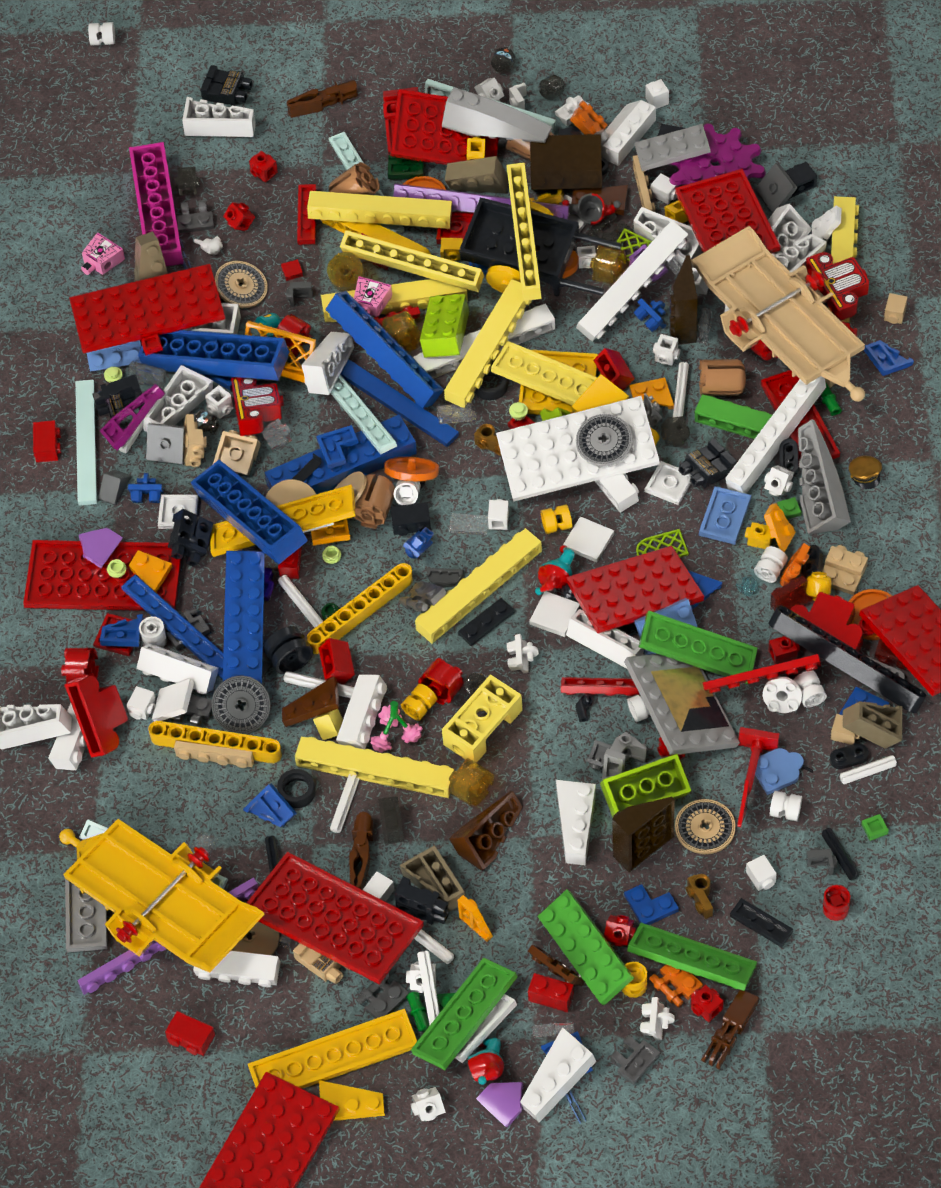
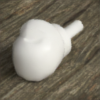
(210, 246)

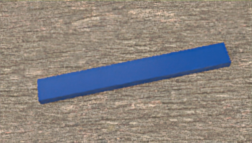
(398, 403)
(174, 623)

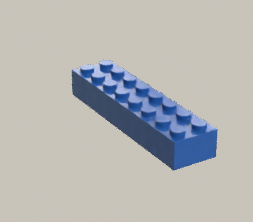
(220, 354)
(359, 457)
(249, 511)
(243, 614)

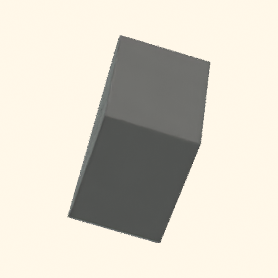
(113, 486)

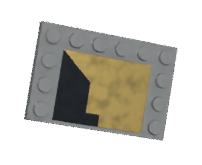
(679, 705)

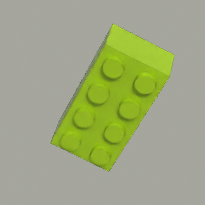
(444, 325)
(646, 784)

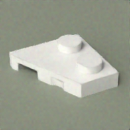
(827, 223)

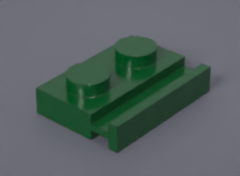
(404, 168)

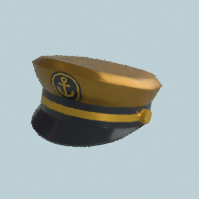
(865, 471)

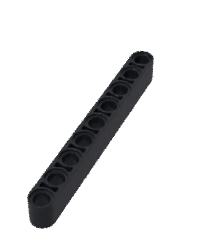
(847, 659)

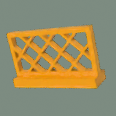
(290, 370)

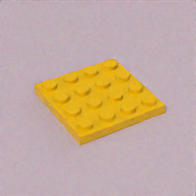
(538, 401)

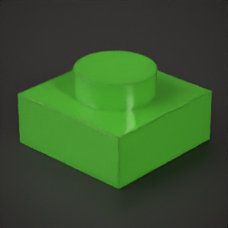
(790, 508)
(874, 827)

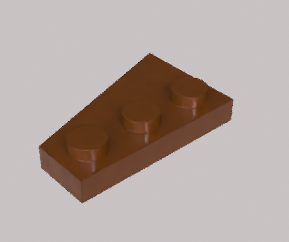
(608, 194)
(312, 704)
(555, 966)

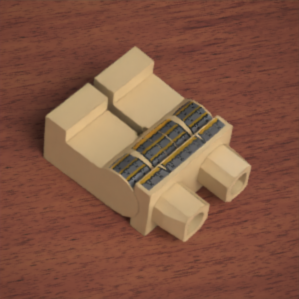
(318, 964)

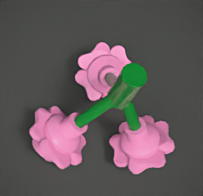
(391, 717)

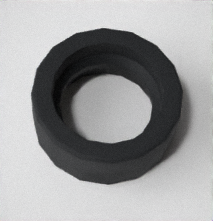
(493, 393)
(292, 775)

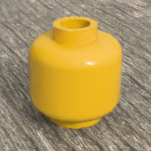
(818, 583)

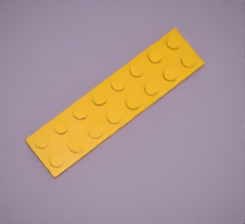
(306, 512)
(339, 1052)

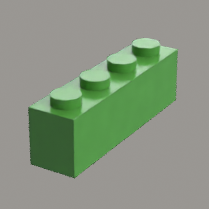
(730, 416)

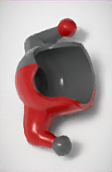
(591, 208)

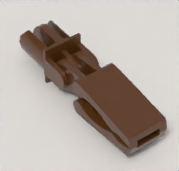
(314, 100)
(361, 835)
(735, 1021)

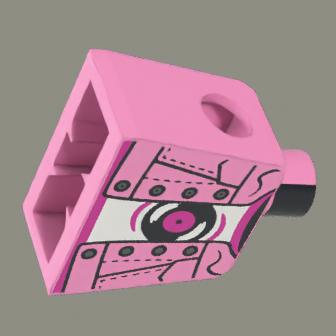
(101, 255)
(372, 295)

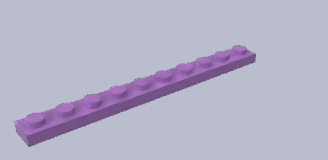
(465, 201)
(128, 960)

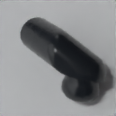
(582, 707)

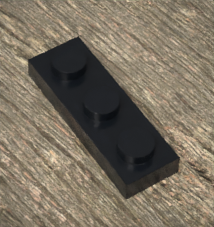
(486, 621)
(761, 922)

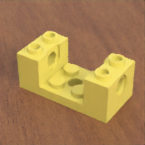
(468, 732)

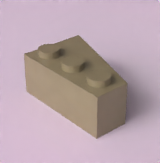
(477, 176)
(148, 257)
(874, 722)
(431, 872)

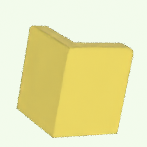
(328, 724)

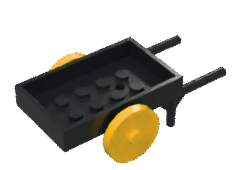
(492, 243)

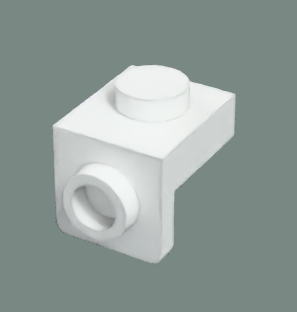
(516, 95)
(585, 255)

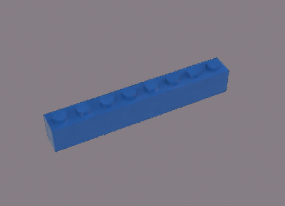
(384, 349)

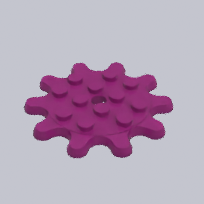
(725, 150)

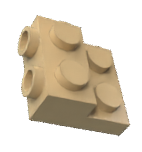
(194, 442)
(237, 451)
(845, 568)

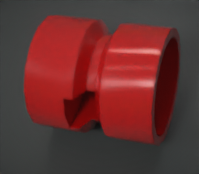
(836, 902)

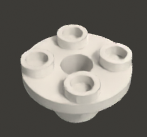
(782, 695)

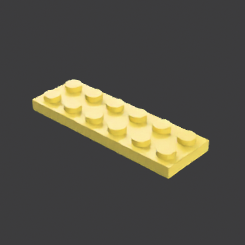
(541, 373)

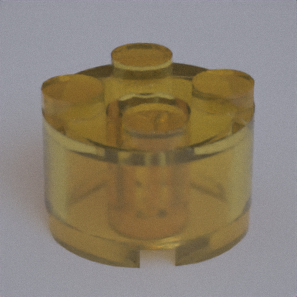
(608, 264)
(337, 267)
(403, 330)
(471, 782)

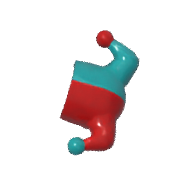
(555, 572)
(487, 1063)

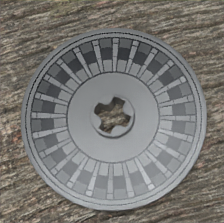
(590, 440)

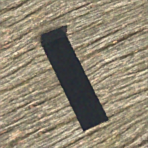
(308, 469)

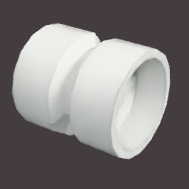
(107, 36)
(406, 492)
(771, 564)
(153, 632)
(812, 691)
(637, 708)
(785, 805)

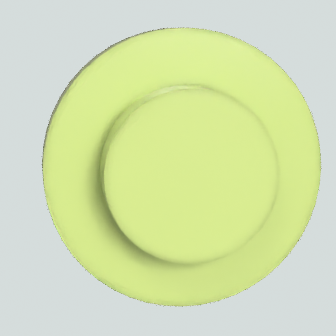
(112, 374)
(518, 411)
(331, 555)
(116, 568)

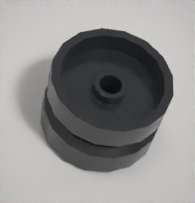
(288, 649)

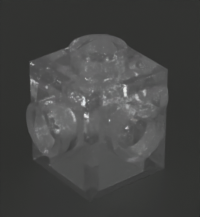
(277, 434)

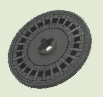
(232, 717)

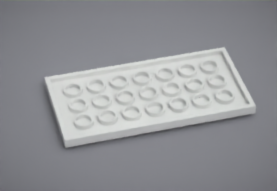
(546, 457)

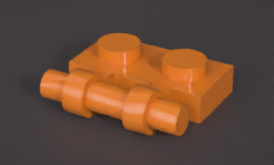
(584, 123)
(794, 564)
(682, 980)

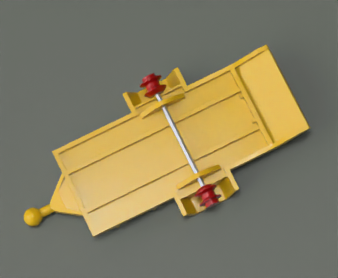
(159, 895)

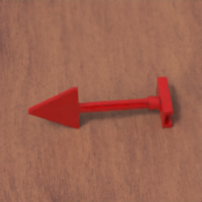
(757, 741)

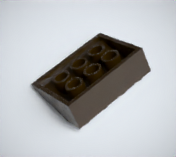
(566, 162)
(684, 306)
(642, 831)

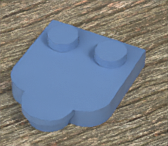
(778, 769)

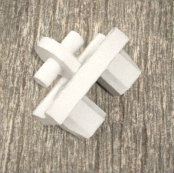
(567, 110)
(524, 653)
(659, 1019)

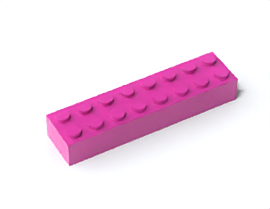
(156, 199)

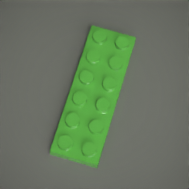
(696, 646)
(585, 947)
(692, 956)
(464, 1013)

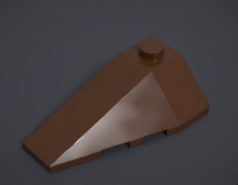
(482, 835)

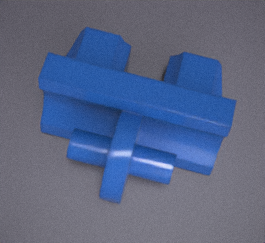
(654, 320)
(146, 486)
(418, 543)

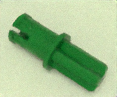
(830, 400)
(418, 1011)

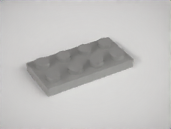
(672, 147)
(84, 921)

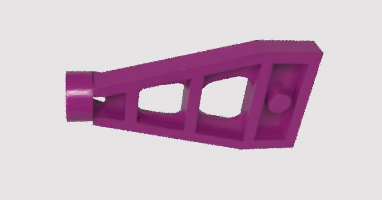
(115, 433)

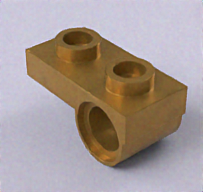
(486, 438)
(700, 895)

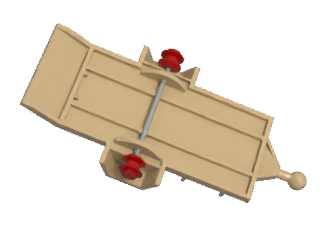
(787, 322)

